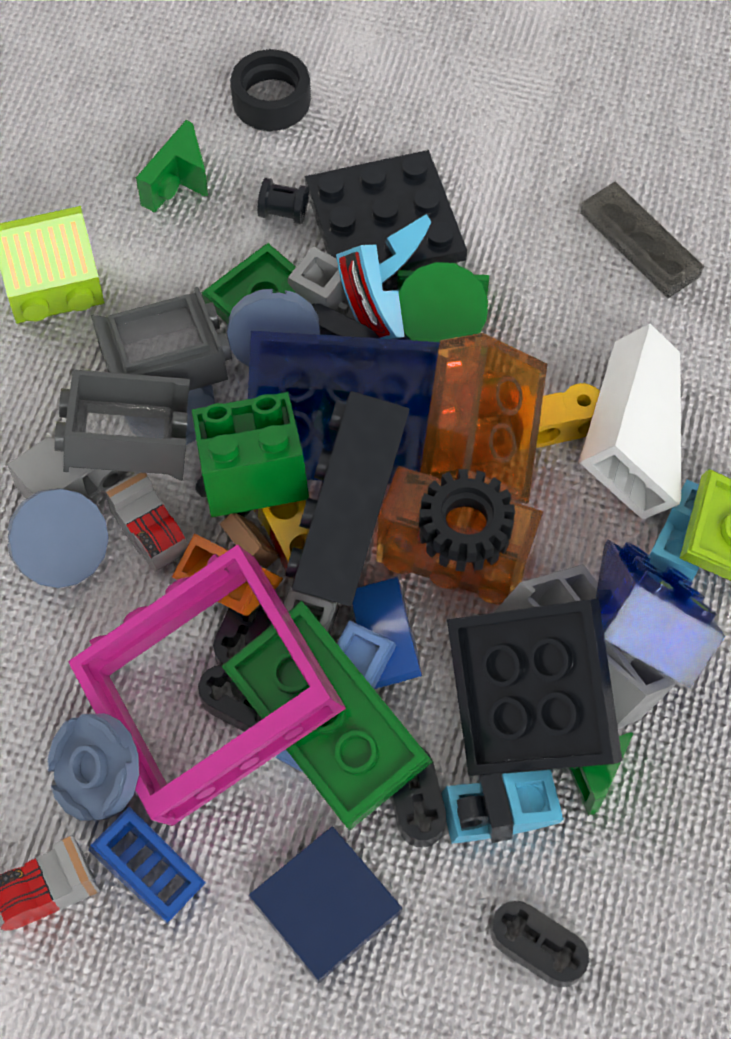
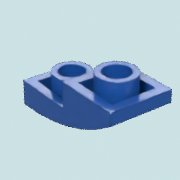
(384, 611)

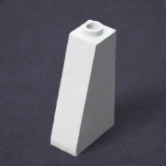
(637, 424)

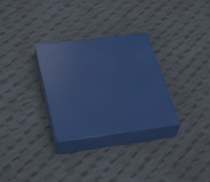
(325, 904)

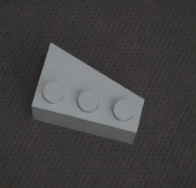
(633, 682)

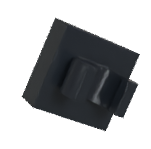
(488, 809)

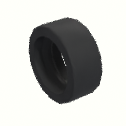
(264, 66)

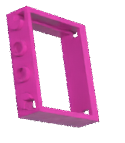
(249, 750)

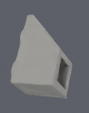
(43, 467)

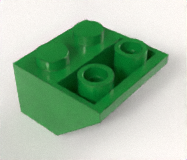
(250, 454)

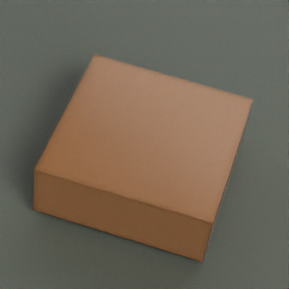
(249, 538)

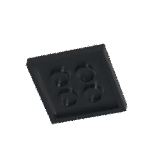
(380, 198)
(534, 689)

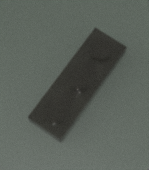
(641, 239)

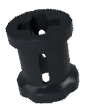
(283, 201)

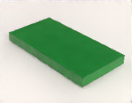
(354, 756)

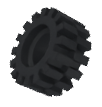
(472, 494)

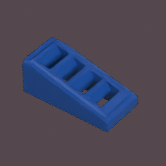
(132, 822)

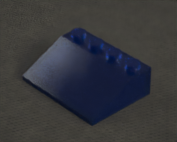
(328, 367)

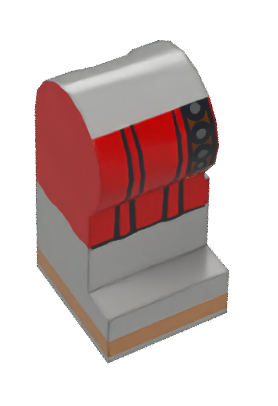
(146, 521)
(45, 885)

